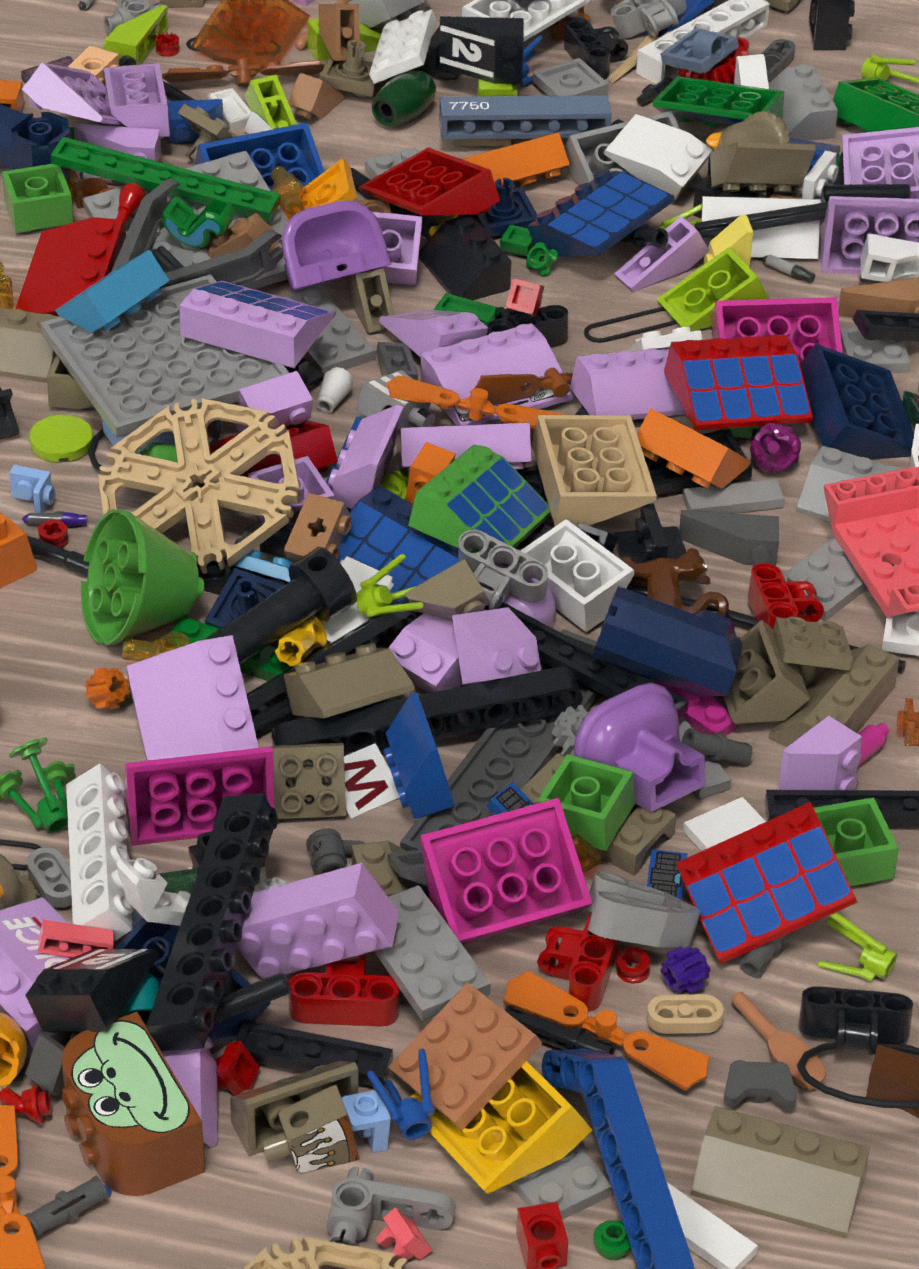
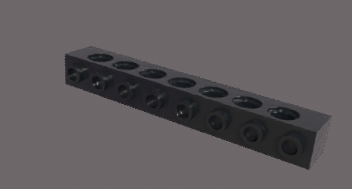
(212, 923)

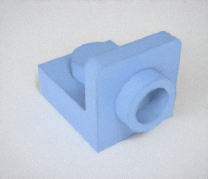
(32, 486)
(369, 1117)

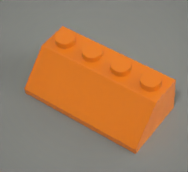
(525, 160)

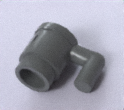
(329, 850)

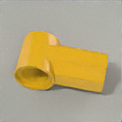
(301, 642)

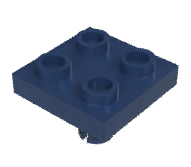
(512, 209)
(239, 595)

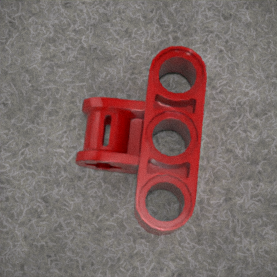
(774, 597)
(582, 960)
(344, 996)

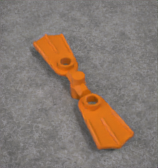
(477, 403)
(663, 1057)
(21, 1248)

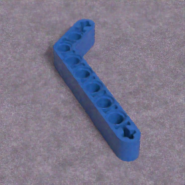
(626, 1152)

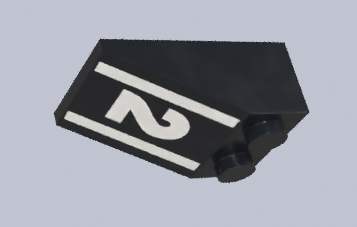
(483, 48)
(88, 989)

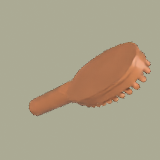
(782, 1045)

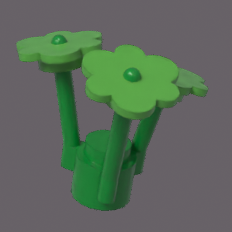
(51, 811)

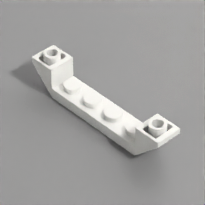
(146, 891)

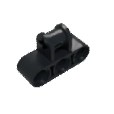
(593, 45)
(550, 321)
(855, 1017)

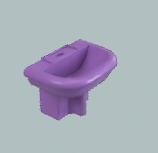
(332, 244)
(642, 736)

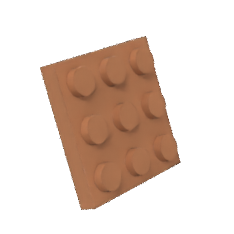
(469, 1055)

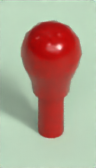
(129, 201)

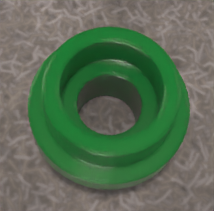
(611, 1247)

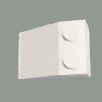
(659, 154)

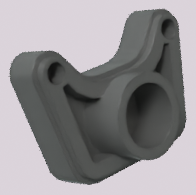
(760, 1083)

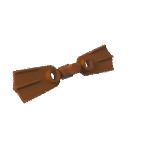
(243, 71)
(510, 387)

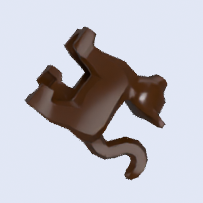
(663, 580)

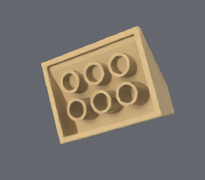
(591, 467)

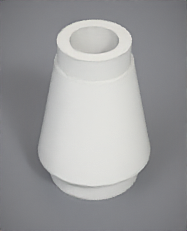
(334, 388)

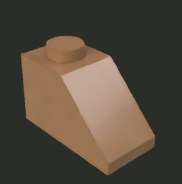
(338, 26)
(313, 97)

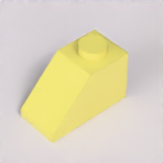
(737, 237)

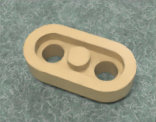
(685, 1013)

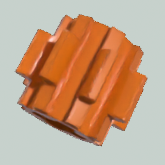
(107, 688)

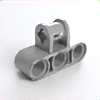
(646, 15)
(501, 581)

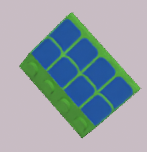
(478, 494)

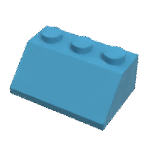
(116, 294)

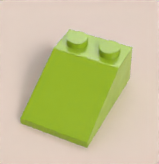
(718, 280)

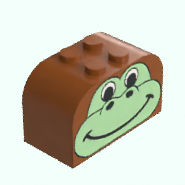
(130, 1110)

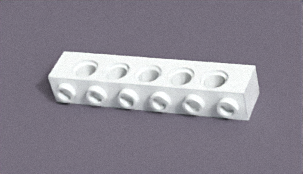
(731, 18)
(95, 845)

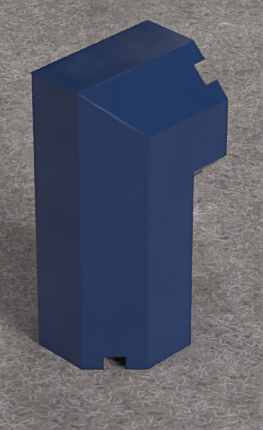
(30, 140)
(670, 644)

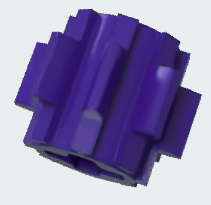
(685, 970)

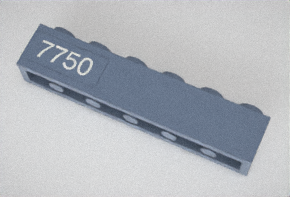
(521, 116)

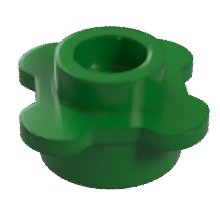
(535, 255)

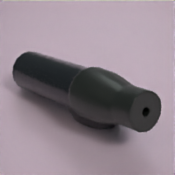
(651, 91)

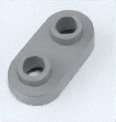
(50, 876)

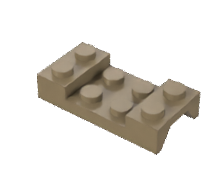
(636, 833)

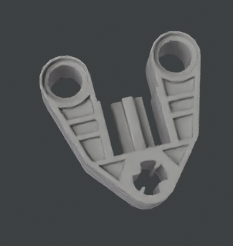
(639, 913)

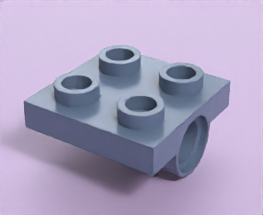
(699, 50)

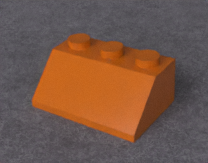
(689, 451)

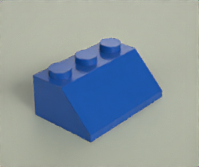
(416, 762)

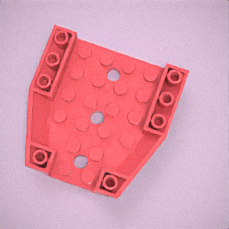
(879, 525)

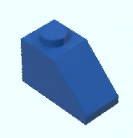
(179, 129)

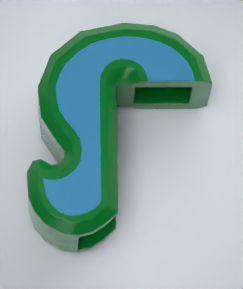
(194, 229)

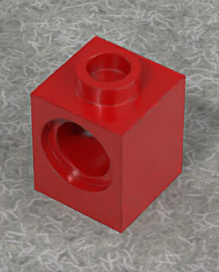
(542, 1236)

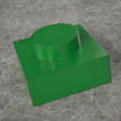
(516, 240)

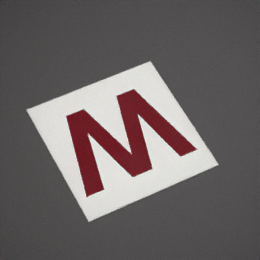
(367, 781)

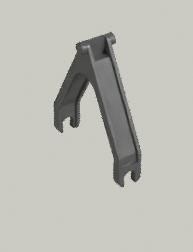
(235, 267)

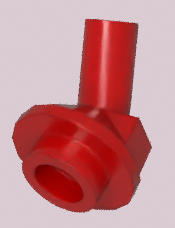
(31, 1102)

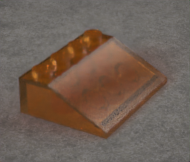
(250, 31)

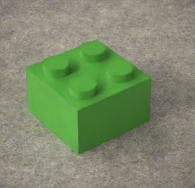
(37, 197)
(592, 798)
(860, 840)

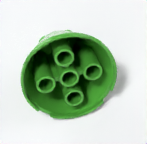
(135, 579)

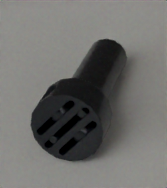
(316, 588)

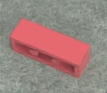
(72, 939)

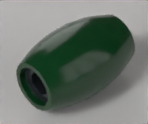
(403, 98)

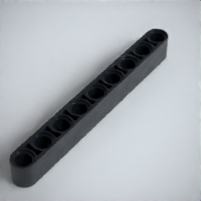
(447, 711)

